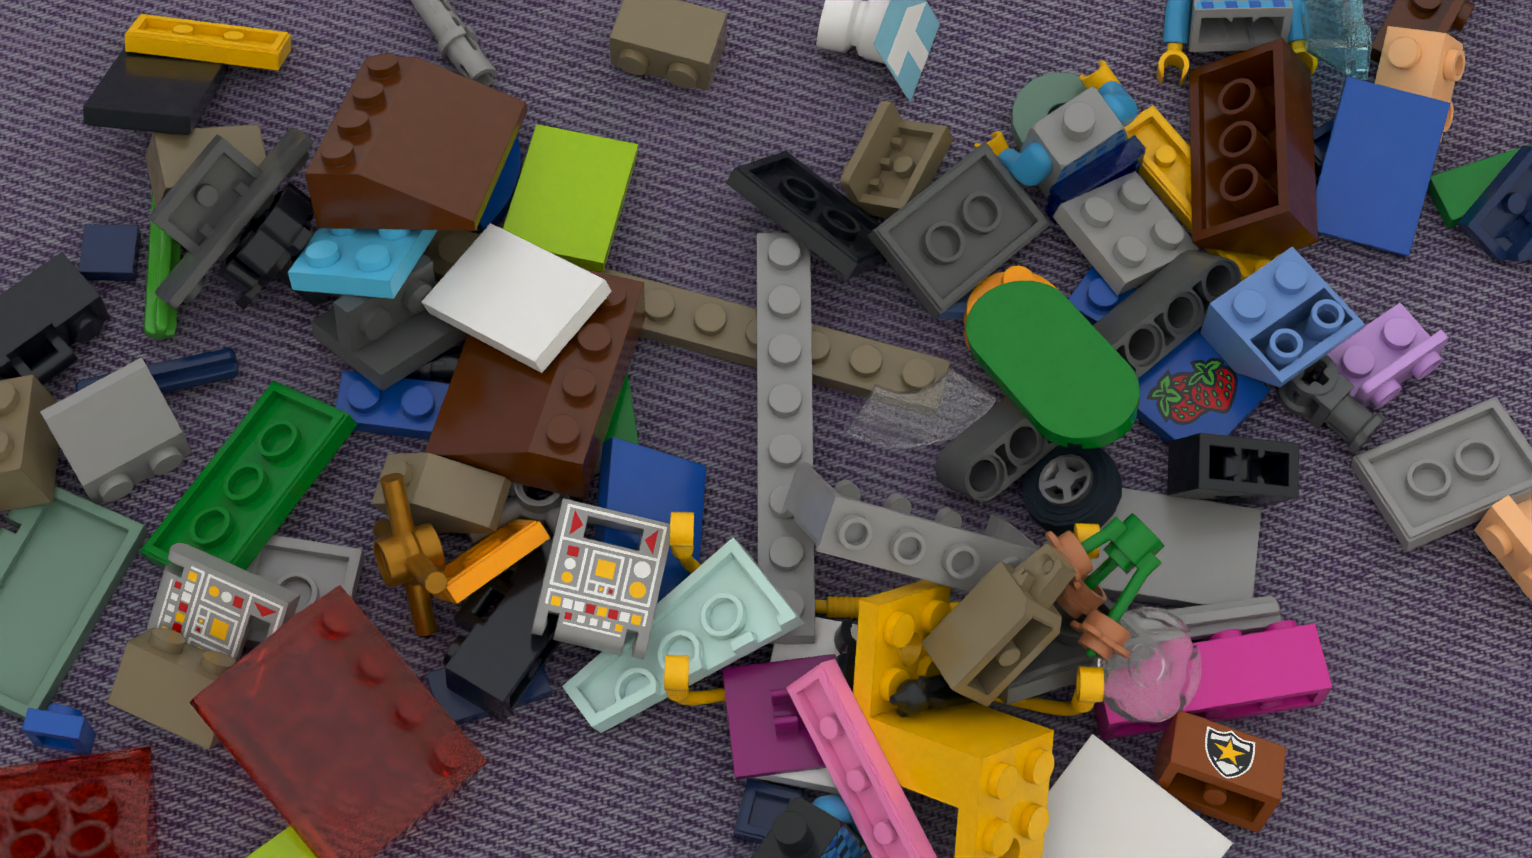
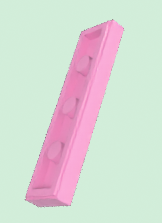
(858, 764)

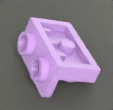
(1387, 355)

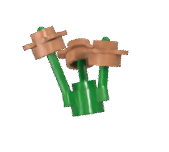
(1129, 547)

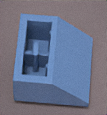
(1278, 321)

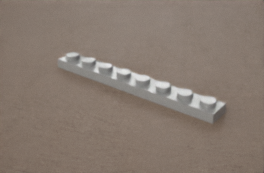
(784, 420)

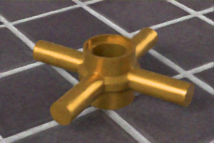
(409, 554)

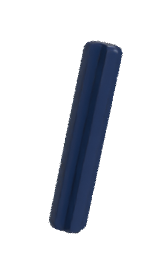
(187, 371)

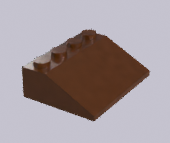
(412, 149)
(546, 424)

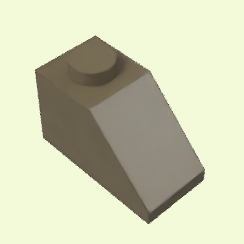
(447, 493)

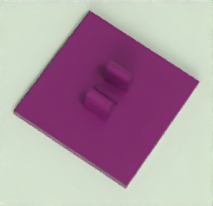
(764, 722)

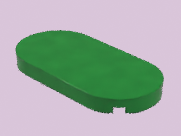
(1053, 364)

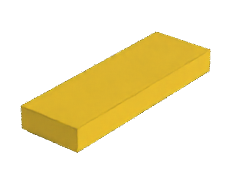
(208, 42)

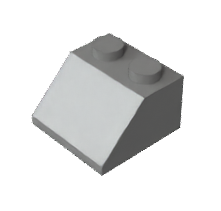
(117, 432)

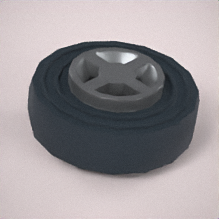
(1051, 484)

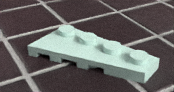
(711, 616)

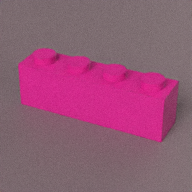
(1245, 678)

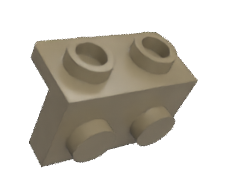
(893, 161)

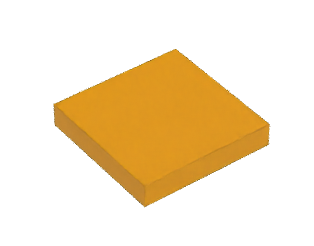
(490, 558)

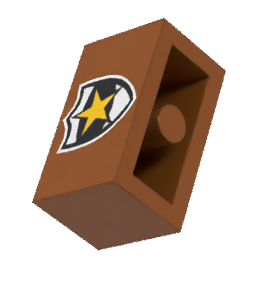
(1220, 770)

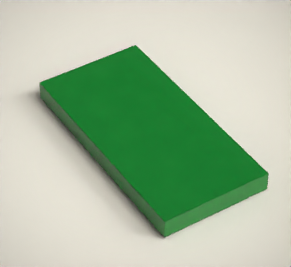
(254, 478)

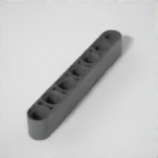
(1138, 328)

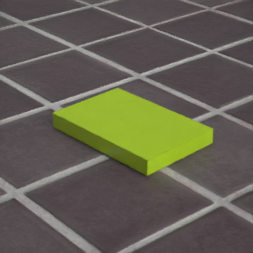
(572, 194)

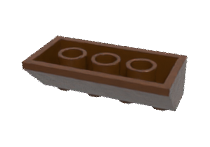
(1253, 152)

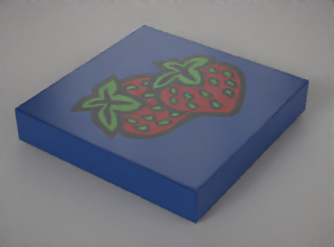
(1196, 393)

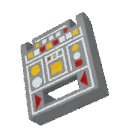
(602, 586)
(216, 601)

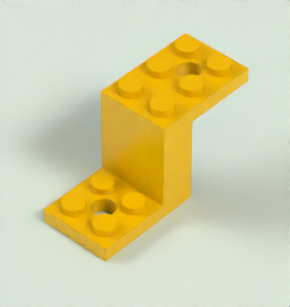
(958, 754)

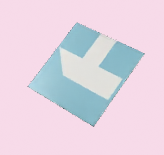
(906, 40)

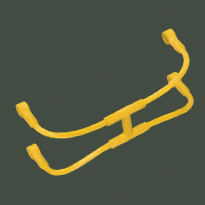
(676, 675)

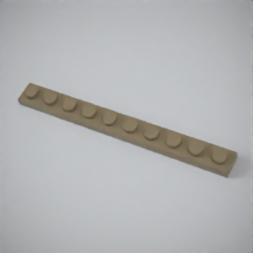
(730, 332)

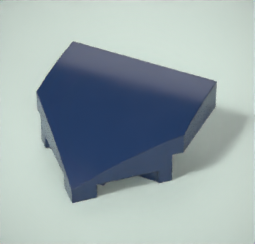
(1503, 213)

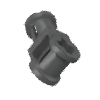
(1330, 402)

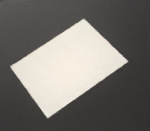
(1116, 811)

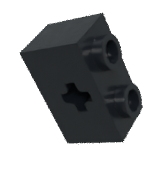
(1233, 469)

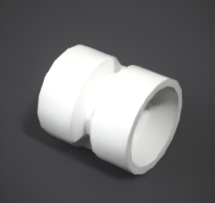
(851, 24)

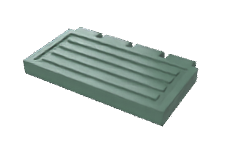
(54, 590)

